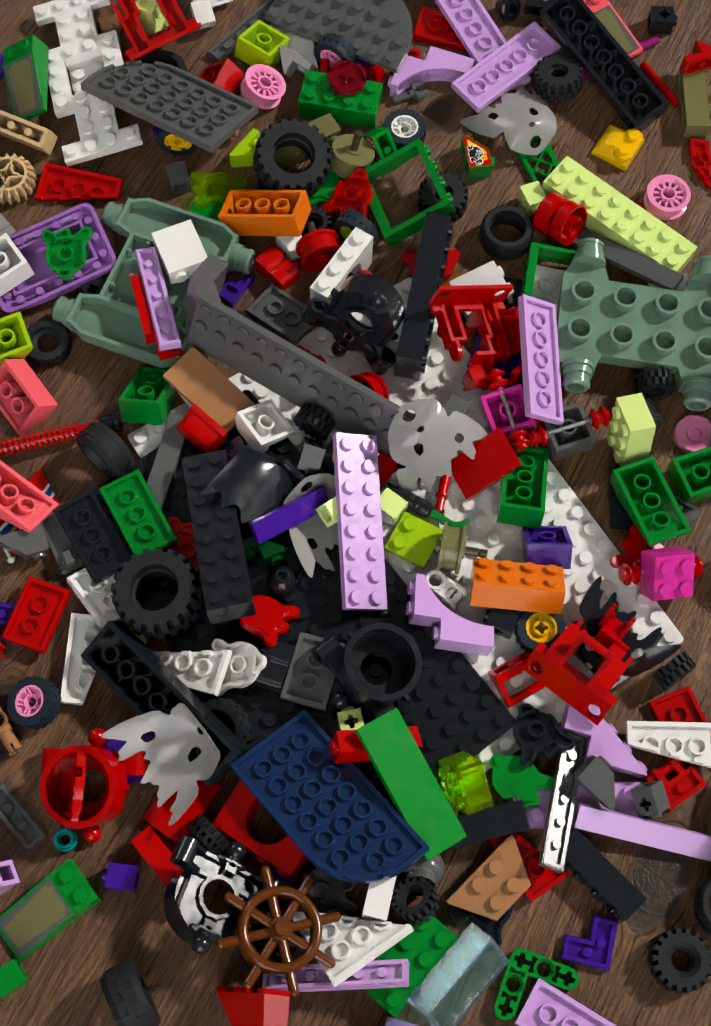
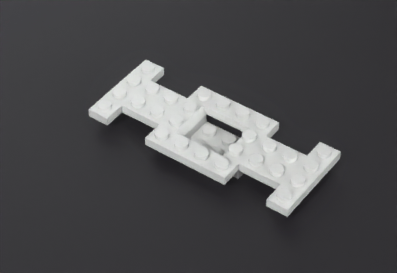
(83, 55)

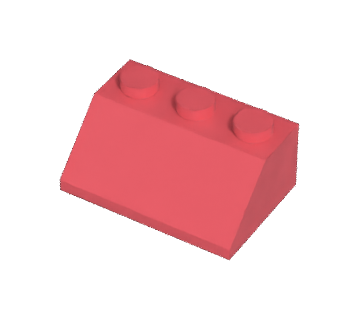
(23, 396)

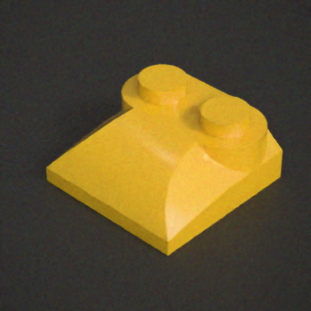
(618, 146)

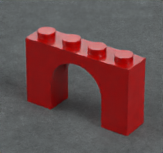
(236, 822)

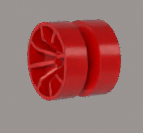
(560, 218)

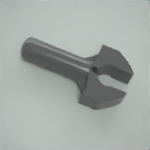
(412, 93)

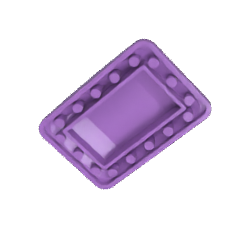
(45, 283)

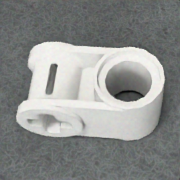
(446, 589)

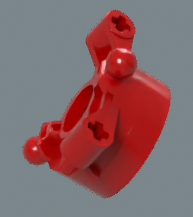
(56, 782)

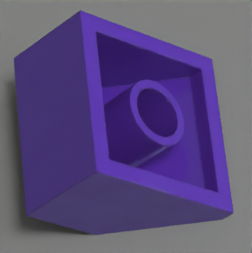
(547, 546)

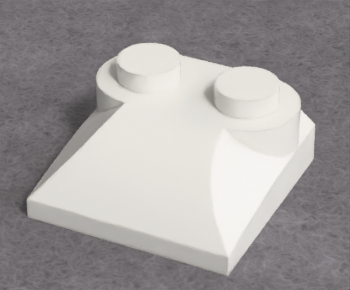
(263, 425)

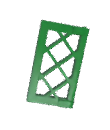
(532, 172)

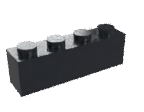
(494, 822)
(602, 878)

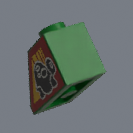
(381, 141)
(476, 158)

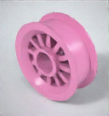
(263, 86)
(656, 197)

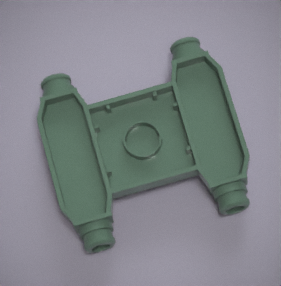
(113, 316)
(634, 325)

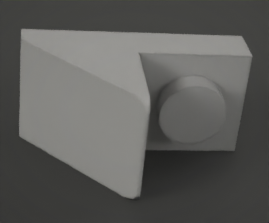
(293, 61)

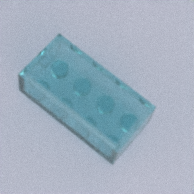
(458, 978)

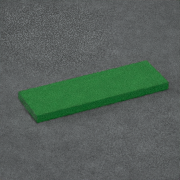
(410, 782)

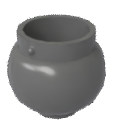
(430, 870)

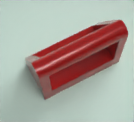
(202, 430)
(509, 670)

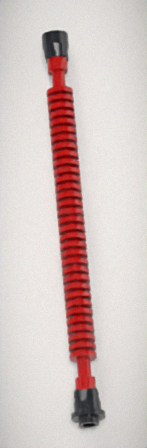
(111, 420)

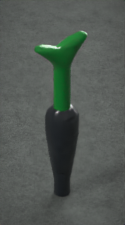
(424, 507)

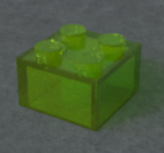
(465, 782)

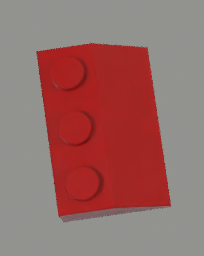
(224, 75)

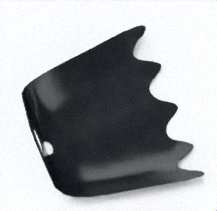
(252, 483)

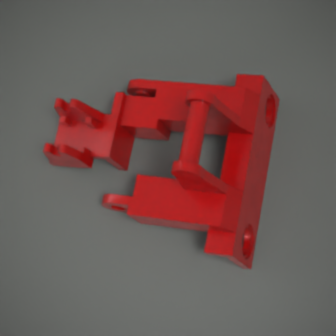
(142, 45)
(484, 316)
(571, 683)

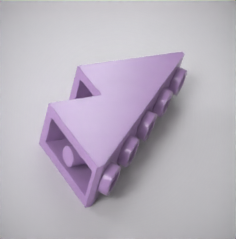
(602, 741)

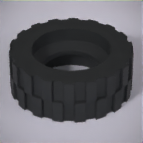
(56, 356)

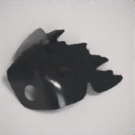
(592, 615)

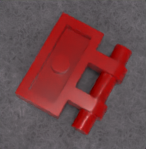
(682, 786)

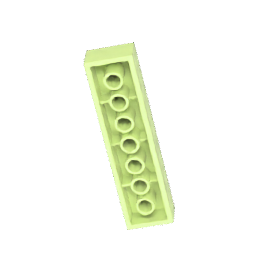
(618, 217)

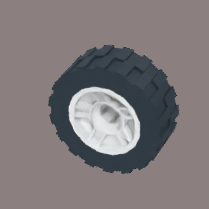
(405, 127)

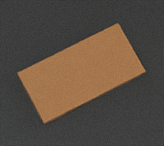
(207, 388)

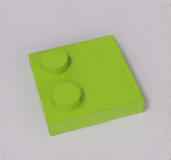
(413, 540)

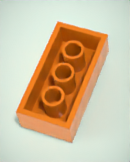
(266, 212)
(517, 586)

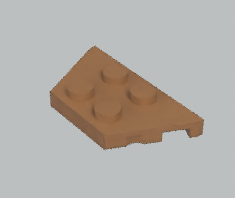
(494, 884)

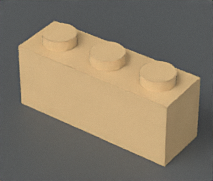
(27, 132)

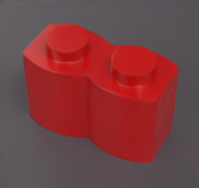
(277, 268)

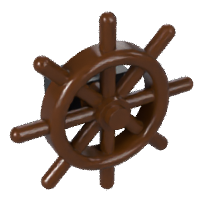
(275, 933)

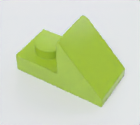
(243, 153)

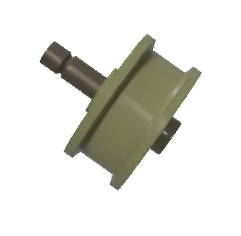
(351, 153)
(453, 548)

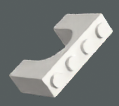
(351, 257)

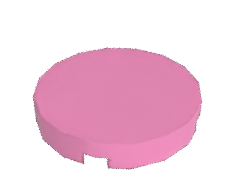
(692, 433)

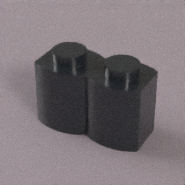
(277, 666)

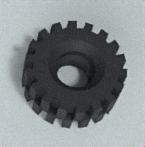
(558, 87)
(457, 188)
(697, 951)

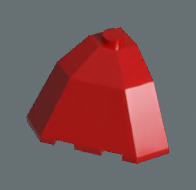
(255, 1006)

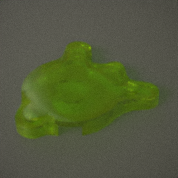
(214, 187)

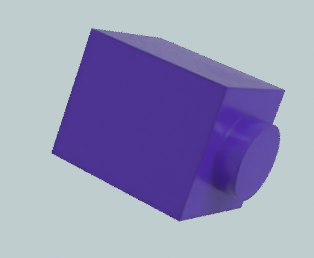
(121, 877)

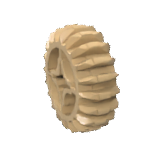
(16, 185)

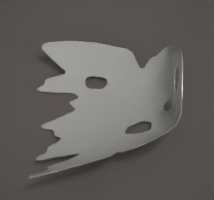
(514, 121)
(436, 438)
(316, 528)
(169, 753)

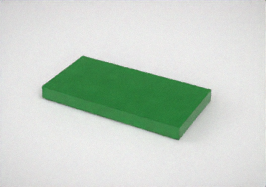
(138, 513)

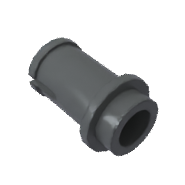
(656, 415)

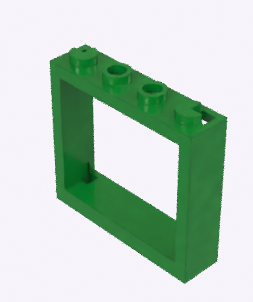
(416, 223)
(544, 253)

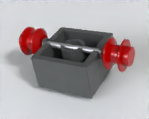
(572, 435)

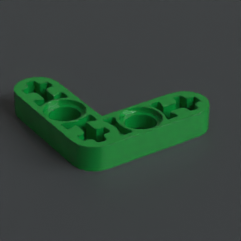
(521, 974)

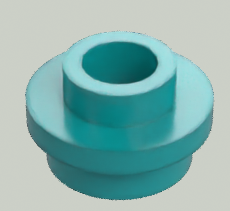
(59, 836)

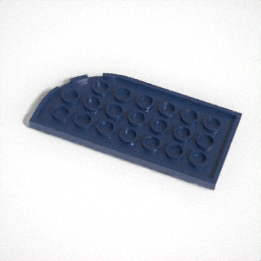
(327, 806)

